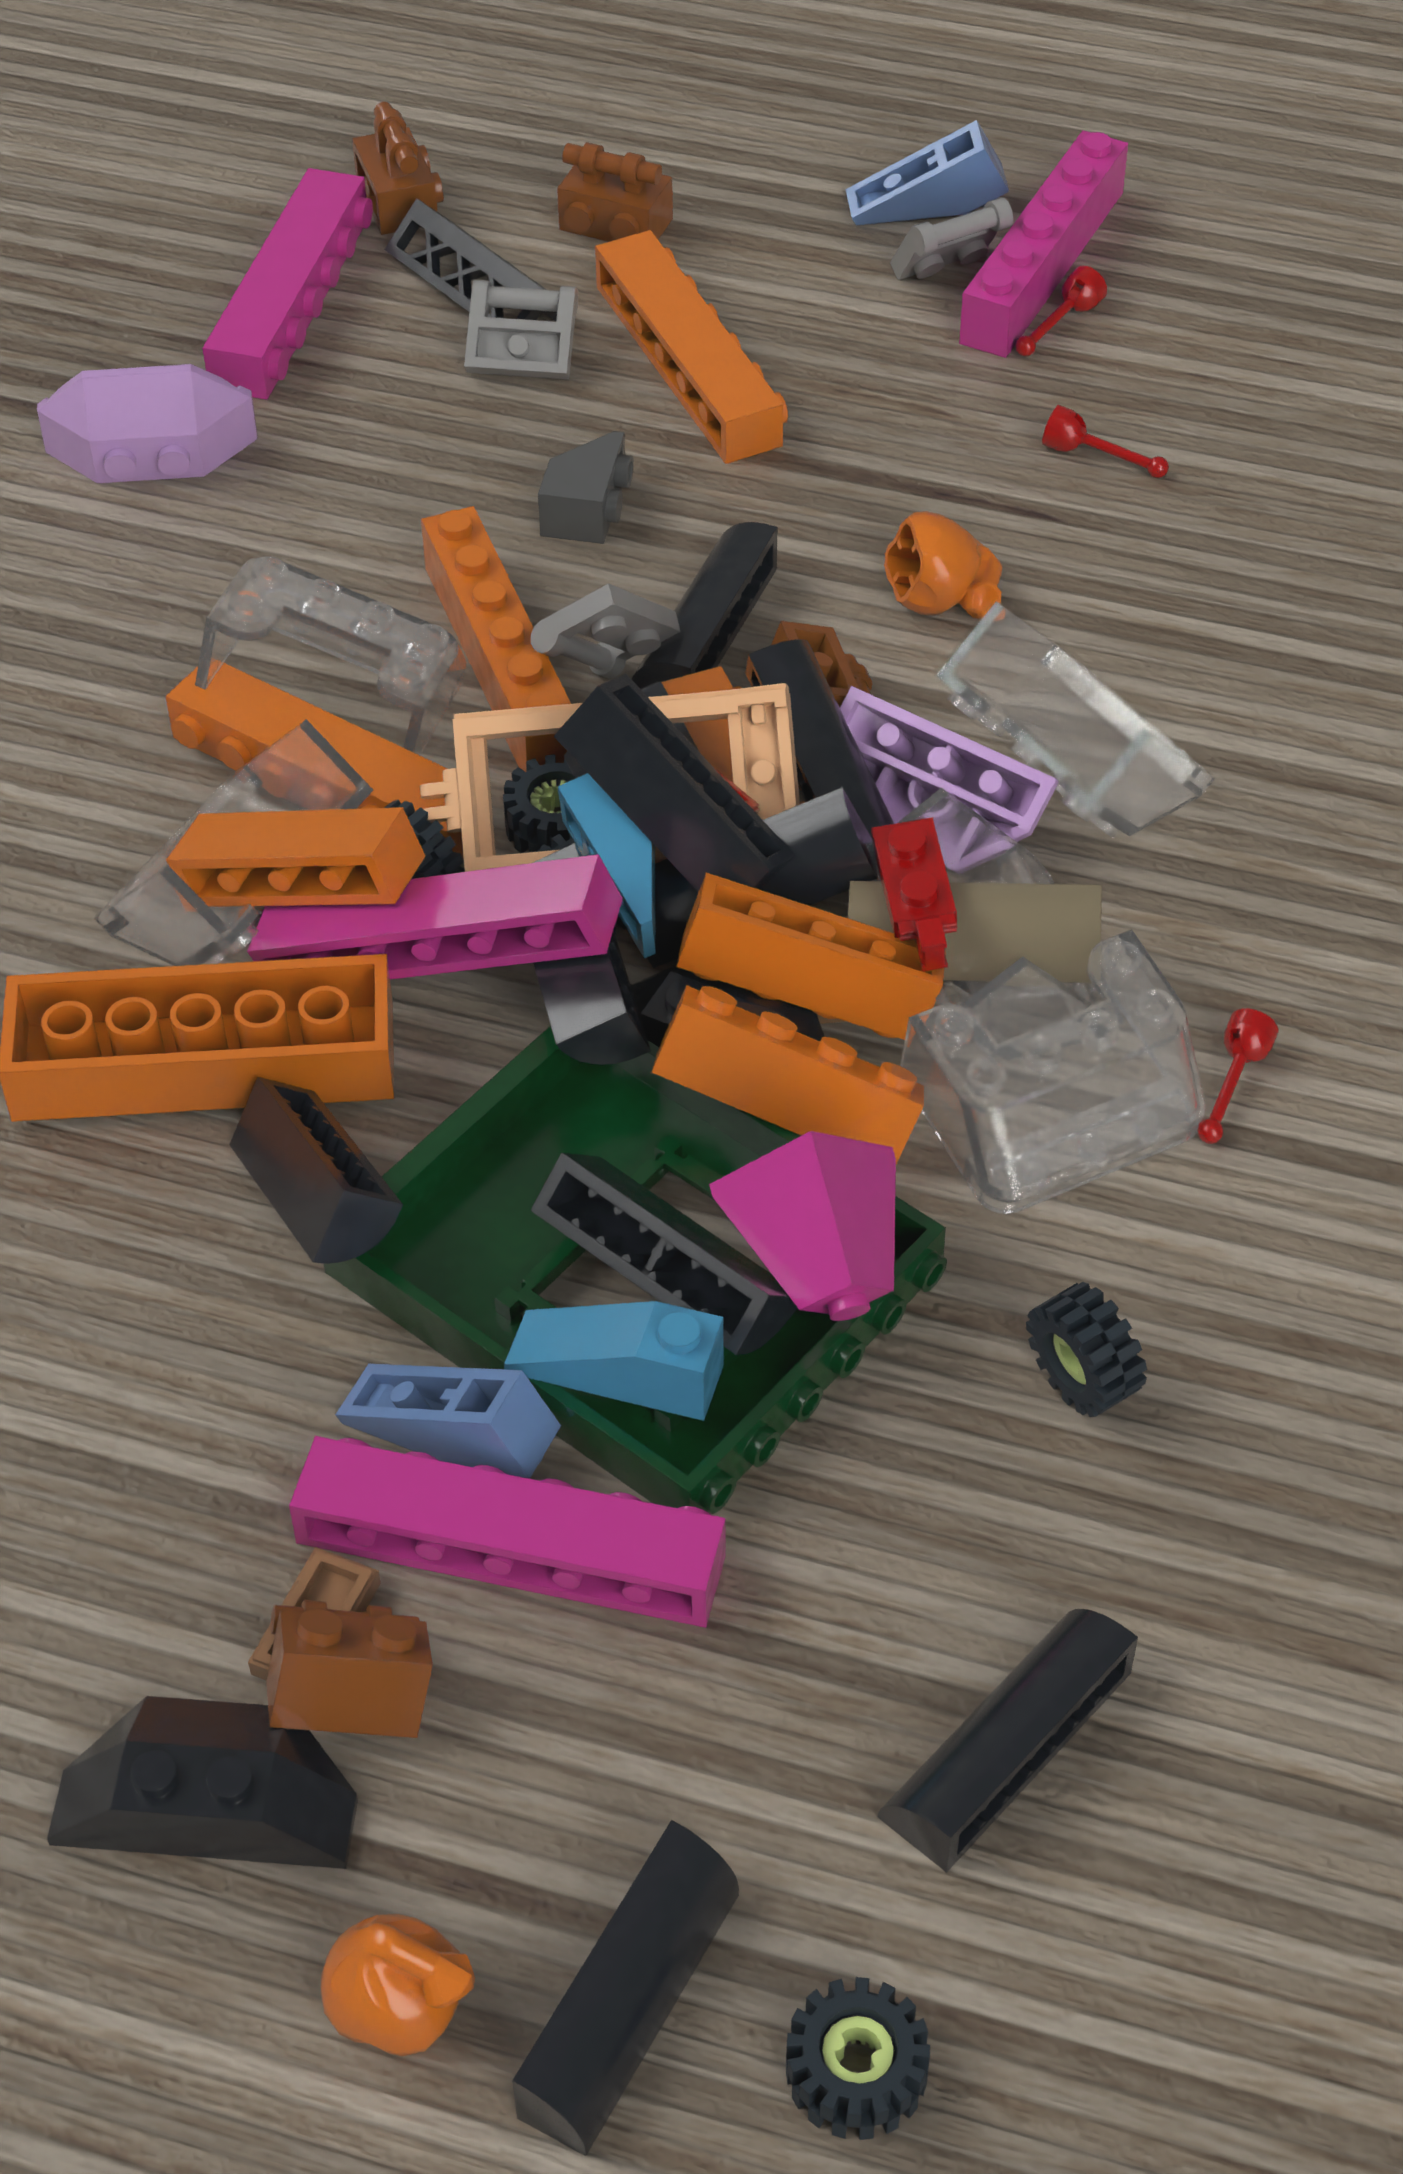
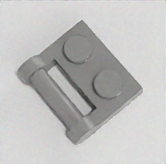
(963, 238)
(520, 345)
(616, 619)

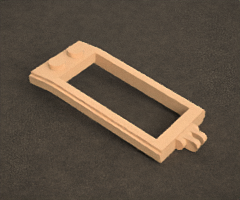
(759, 747)

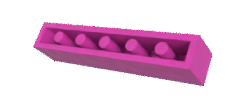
(1043, 244)
(288, 281)
(458, 920)
(510, 1530)

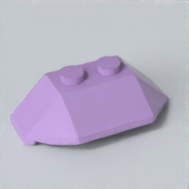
(146, 423)
(917, 758)

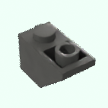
(584, 490)

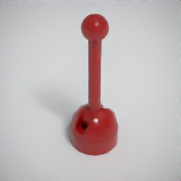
(1075, 297)
(1068, 430)
(1247, 1039)

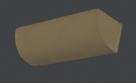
(1003, 922)

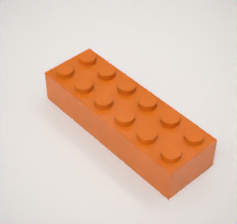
(195, 1036)

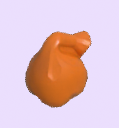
(941, 564)
(394, 1983)

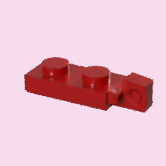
(916, 887)

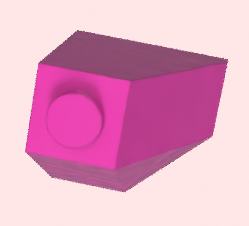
(819, 1220)

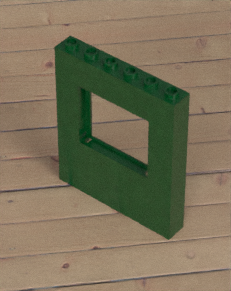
(476, 1257)

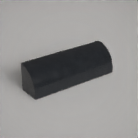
(715, 604)
(822, 739)
(670, 788)
(828, 850)
(592, 1002)
(313, 1173)
(662, 1249)
(1011, 1736)
(625, 1990)

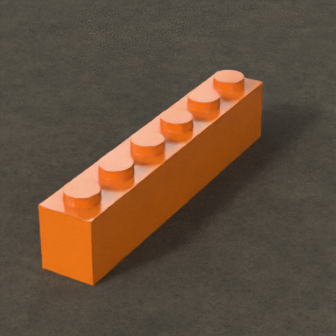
(690, 347)
(491, 624)
(245, 716)

